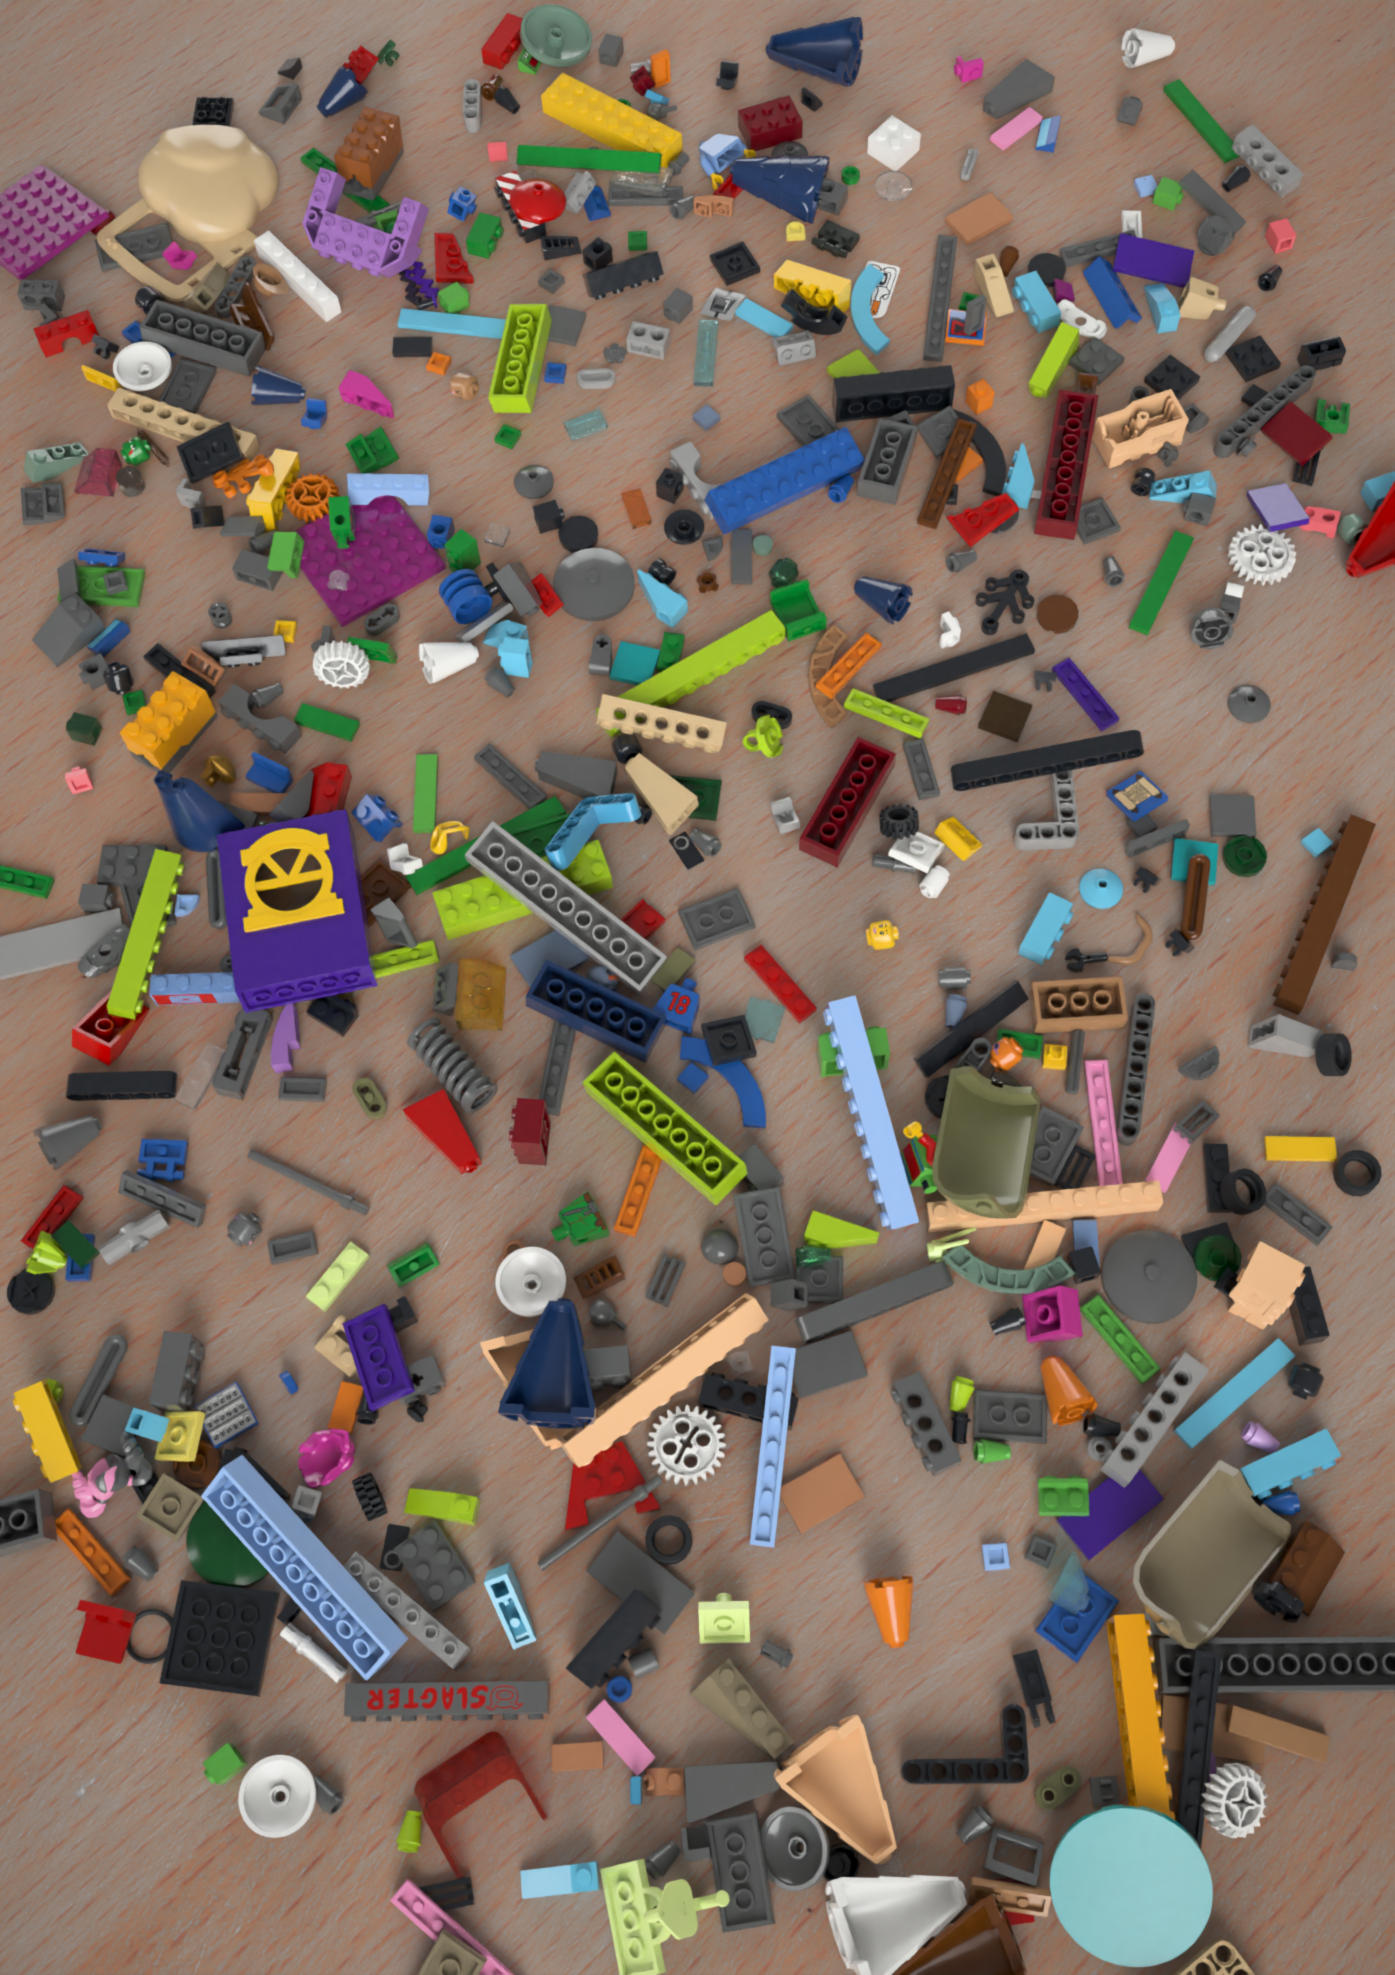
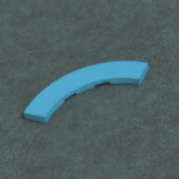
(861, 311)

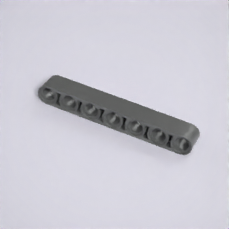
(1263, 411)
(1131, 1078)
(874, 1302)

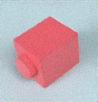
(1280, 235)

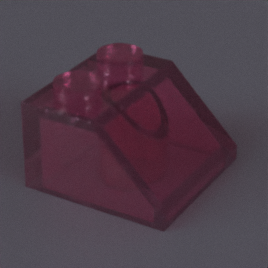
(99, 473)

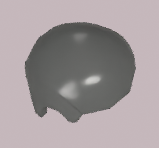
(719, 1246)

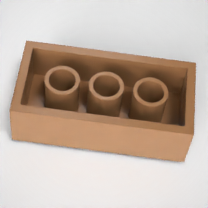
(1078, 1004)

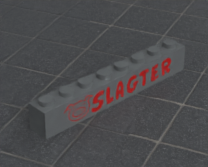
(447, 1699)

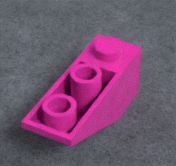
(363, 393)

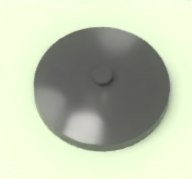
(594, 584)
(1149, 1276)

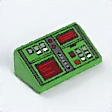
(528, 63)

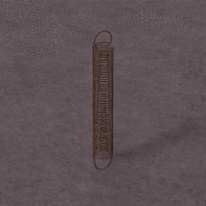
(153, 448)

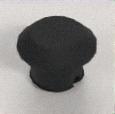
(417, 1411)

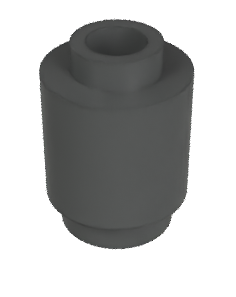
(954, 977)

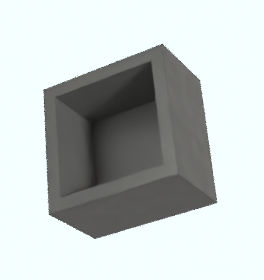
(609, 1367)

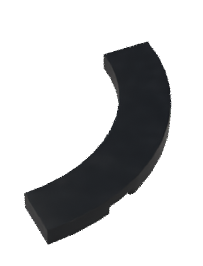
(992, 456)

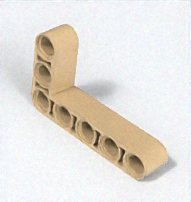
(1214, 1966)

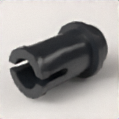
(960, 1425)

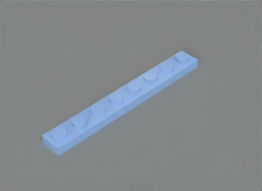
(772, 1446)

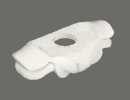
(1091, 328)

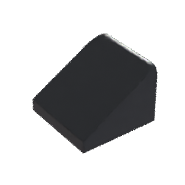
(290, 68)
(810, 100)

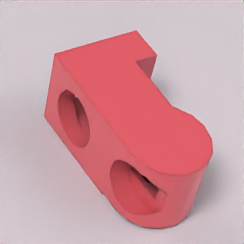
(1322, 520)

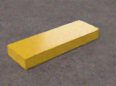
(1300, 1148)

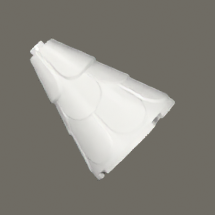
(889, 1918)

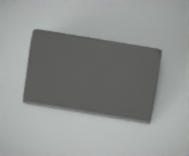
(243, 526)
(69, 580)

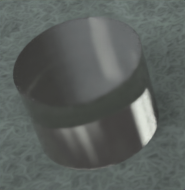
(130, 481)

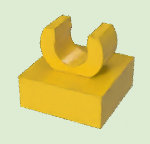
(1054, 1056)

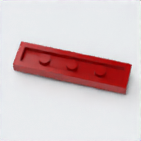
(780, 984)

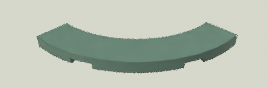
(1007, 1280)

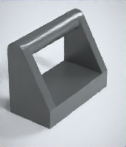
(286, 105)
(393, 924)
(1009, 1871)

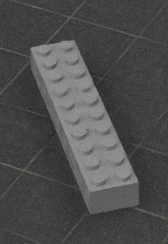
(565, 907)

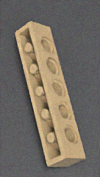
(631, 709)

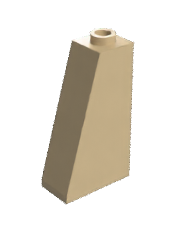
(664, 795)

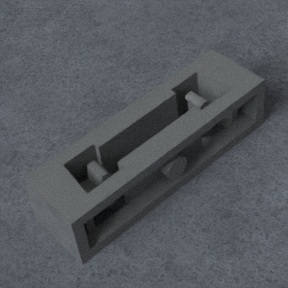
(228, 1080)

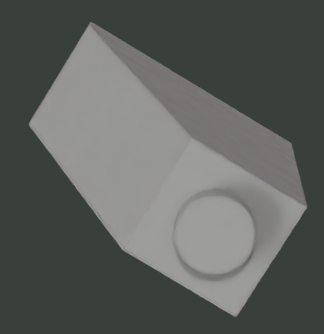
(1284, 1036)

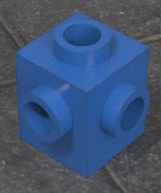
(462, 204)

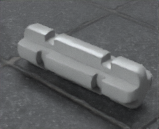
(969, 164)

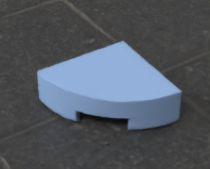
(186, 904)

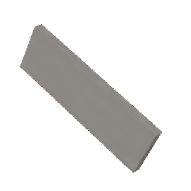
(55, 943)

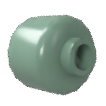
(1351, 528)

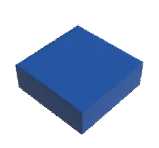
(555, 373)
(692, 1078)

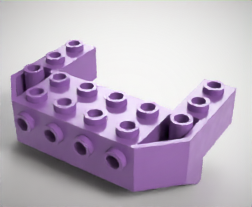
(355, 242)

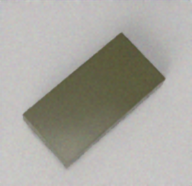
(673, 969)

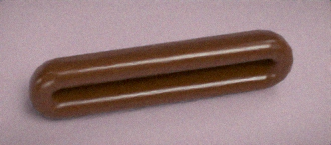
(1195, 896)

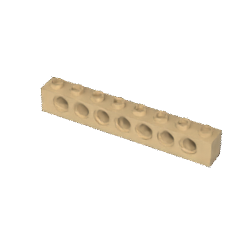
(171, 421)

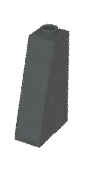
(1018, 89)
(577, 774)
(724, 1786)

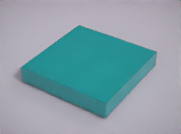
(634, 663)
(1184, 850)

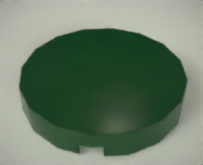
(1244, 856)
(1214, 1255)

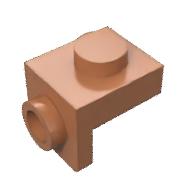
(664, 1782)

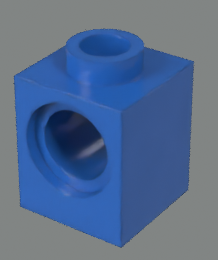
(439, 525)

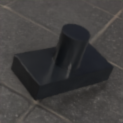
(494, 587)

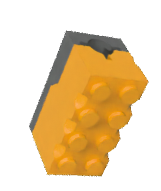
(169, 724)

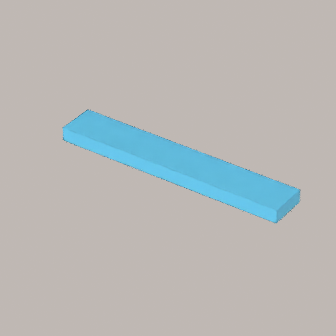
(451, 323)
(1234, 1393)

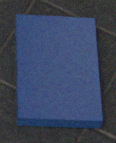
(1075, 1632)

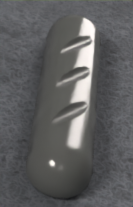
(216, 901)
(98, 1380)

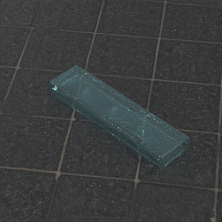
(706, 353)

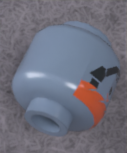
(604, 977)

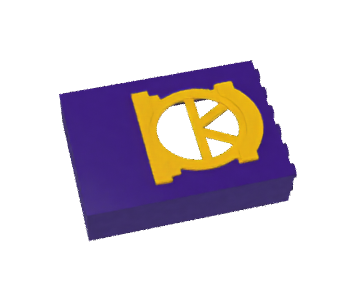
(302, 951)

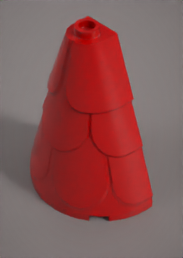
(1377, 542)

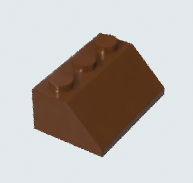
(1307, 1564)

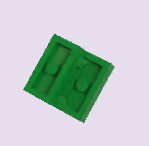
(372, 451)

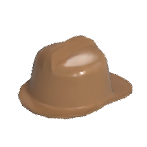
(269, 280)

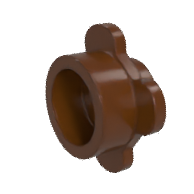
(707, 578)

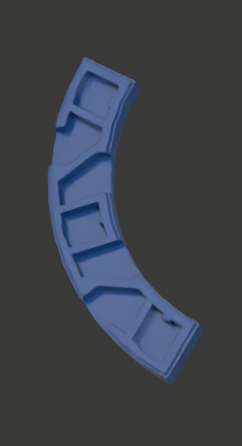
(736, 1075)

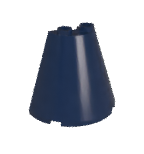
(194, 813)

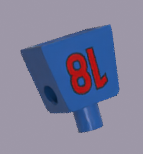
(680, 1006)

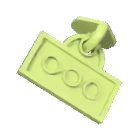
(647, 1915)

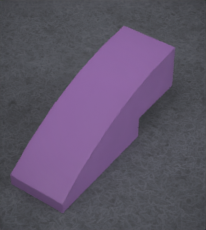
(285, 1039)

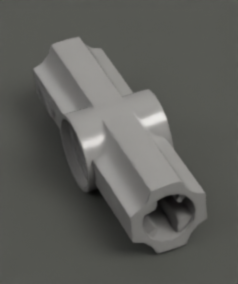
(133, 1237)

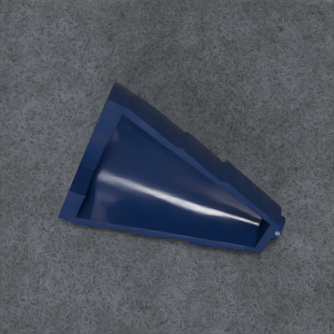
(822, 51)
(784, 181)
(553, 1374)

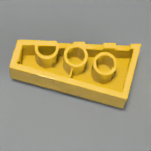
(814, 285)
(270, 491)

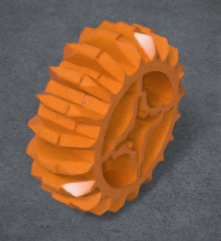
(307, 496)

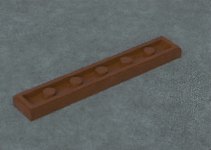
(947, 473)

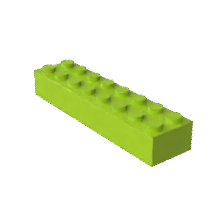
(484, 904)
(665, 1128)

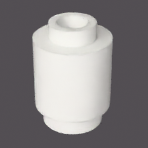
(934, 882)

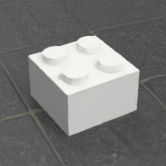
(893, 143)

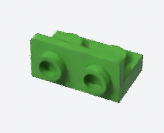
(1063, 1496)

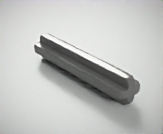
(1075, 1062)

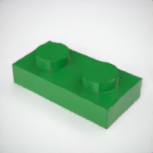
(670, 650)

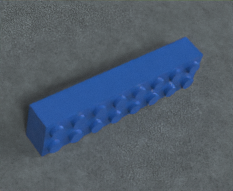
(784, 480)

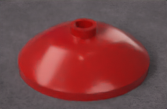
(537, 200)

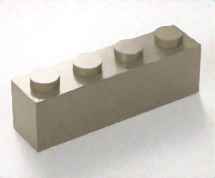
(738, 1705)

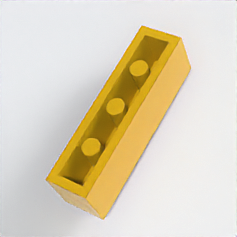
(47, 1431)

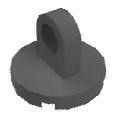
(1215, 235)

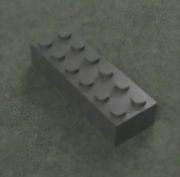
(203, 338)

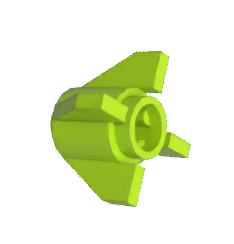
(46, 1255)

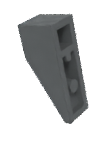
(296, 802)

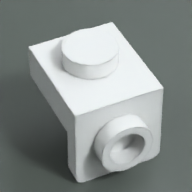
(951, 630)
(402, 861)

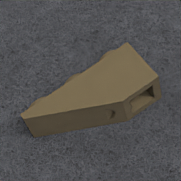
(207, 289)

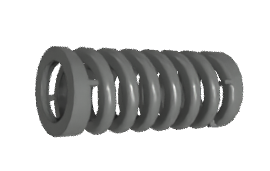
(454, 1063)

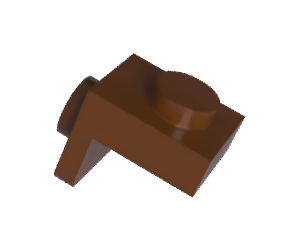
(1086, 383)

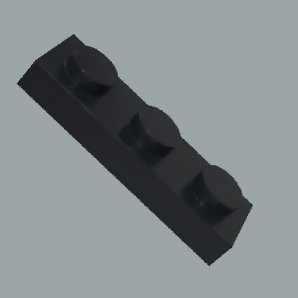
(1215, 1169)

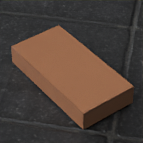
(577, 1756)

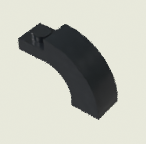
(812, 318)

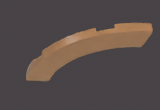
(820, 664)

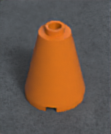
(1065, 1392)
(891, 1607)

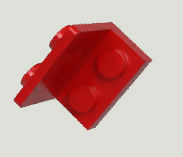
(105, 1631)

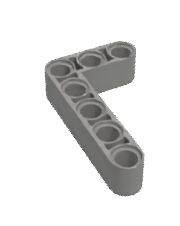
(1061, 825)

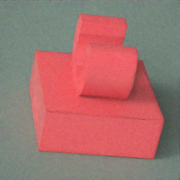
(78, 780)

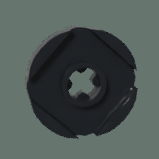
(1275, 1599)

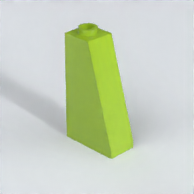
(1054, 360)

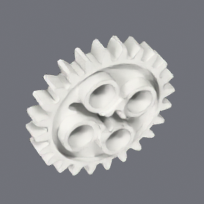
(1261, 555)
(705, 1455)

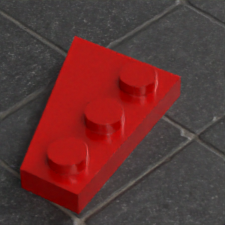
(981, 520)

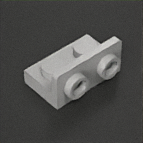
(578, 191)
(794, 347)

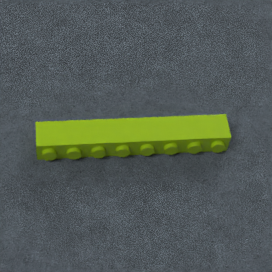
(145, 934)

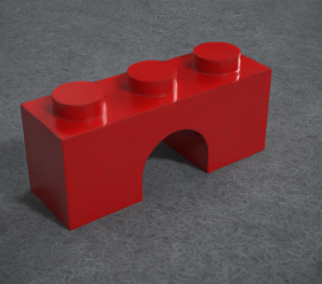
(53, 334)

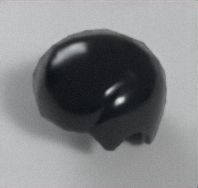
(842, 1862)

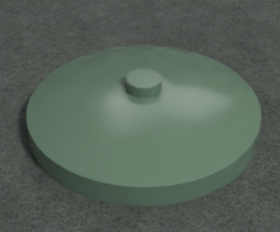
(555, 35)

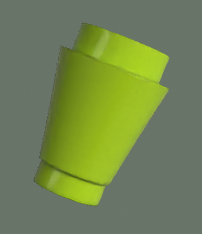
(960, 1393)
(410, 1833)

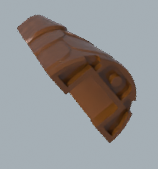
(972, 1945)

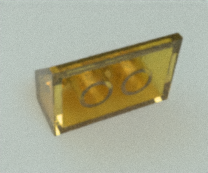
(480, 995)

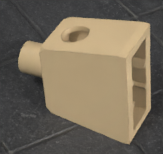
(1199, 300)

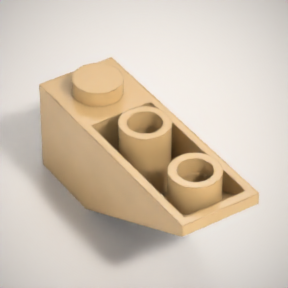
(993, 285)

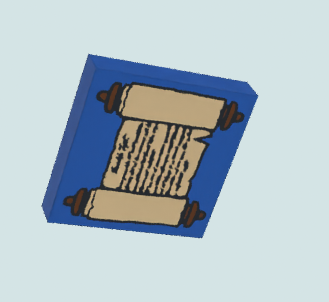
(1137, 796)

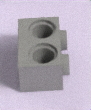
(648, 340)

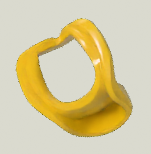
(439, 839)

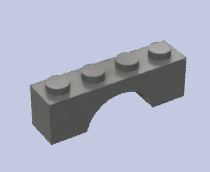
(278, 732)

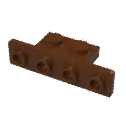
(251, 315)

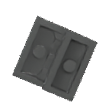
(42, 504)

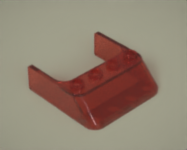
(464, 1781)

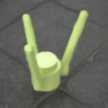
(938, 1247)

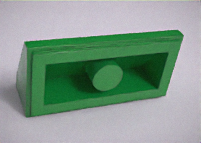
(413, 1264)

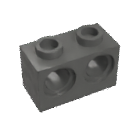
(36, 292)

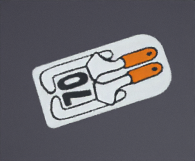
(883, 292)

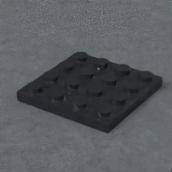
(219, 1638)

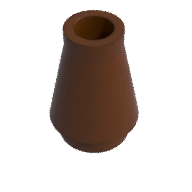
(489, 88)
(1008, 258)

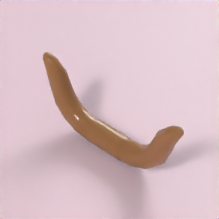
(1140, 949)

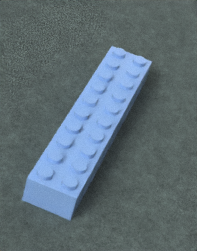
(871, 1113)
(304, 1567)

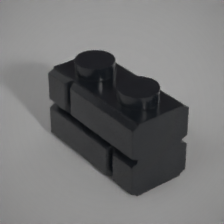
(1322, 353)

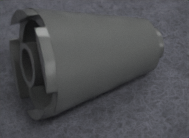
(67, 1138)

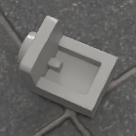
(189, 497)
(784, 815)

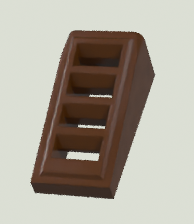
(602, 1266)

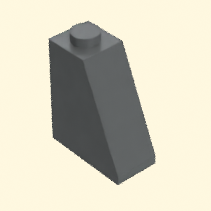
(519, 588)

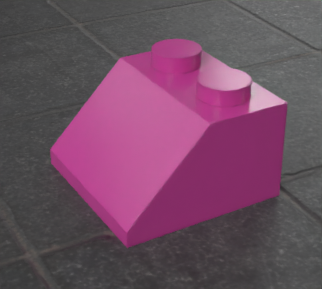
(1052, 1315)

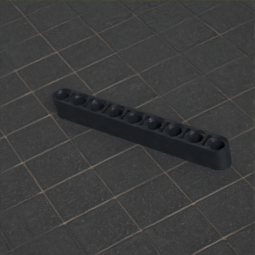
(1047, 760)

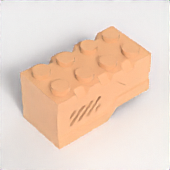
(1140, 428)
(1266, 1286)

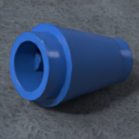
(840, 489)
(1283, 1503)

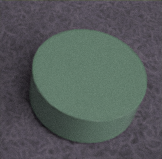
(762, 545)

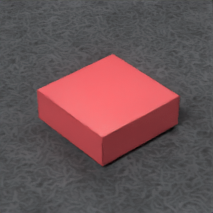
(497, 151)

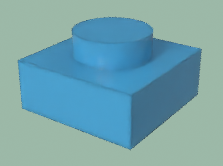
(656, 98)

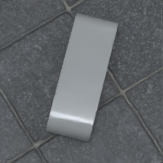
(472, 105)

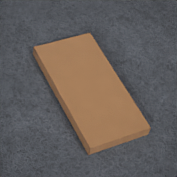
(1223, 1744)

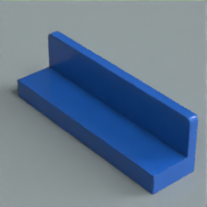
(1111, 293)

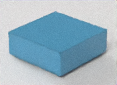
(636, 1790)

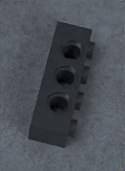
(710, 1398)

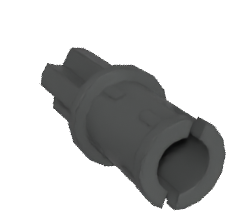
(891, 863)

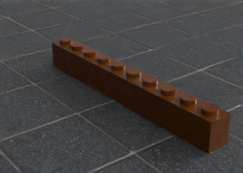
(1324, 914)

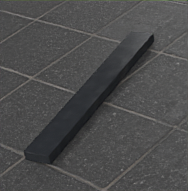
(954, 668)
(1198, 1741)

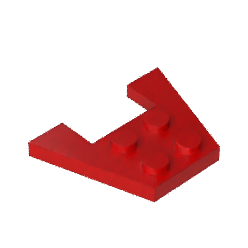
(607, 1475)

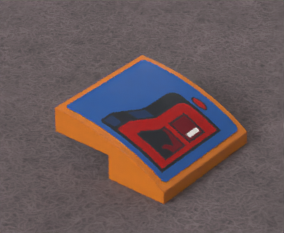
(955, 329)

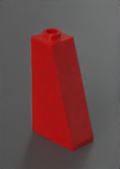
(443, 1129)

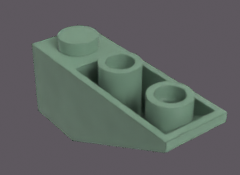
(52, 461)

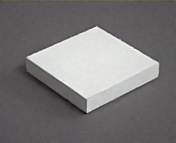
(917, 851)

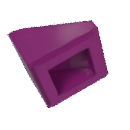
(1062, 290)

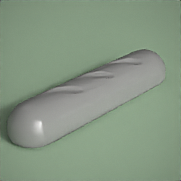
(1229, 334)

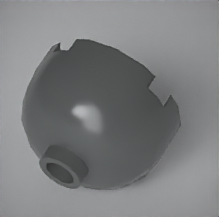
(1211, 628)

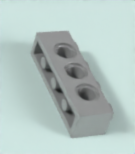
(1267, 161)

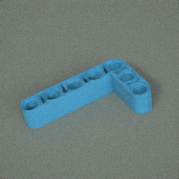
(583, 823)

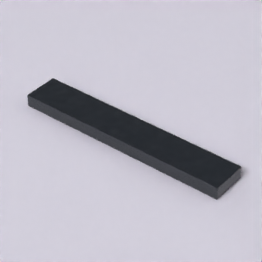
(970, 1029)

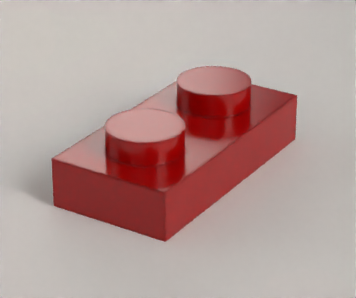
(548, 595)

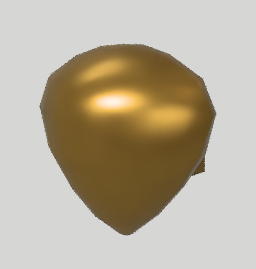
(218, 768)

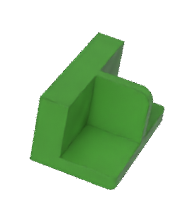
(286, 553)

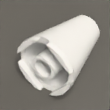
(1144, 47)
(445, 658)

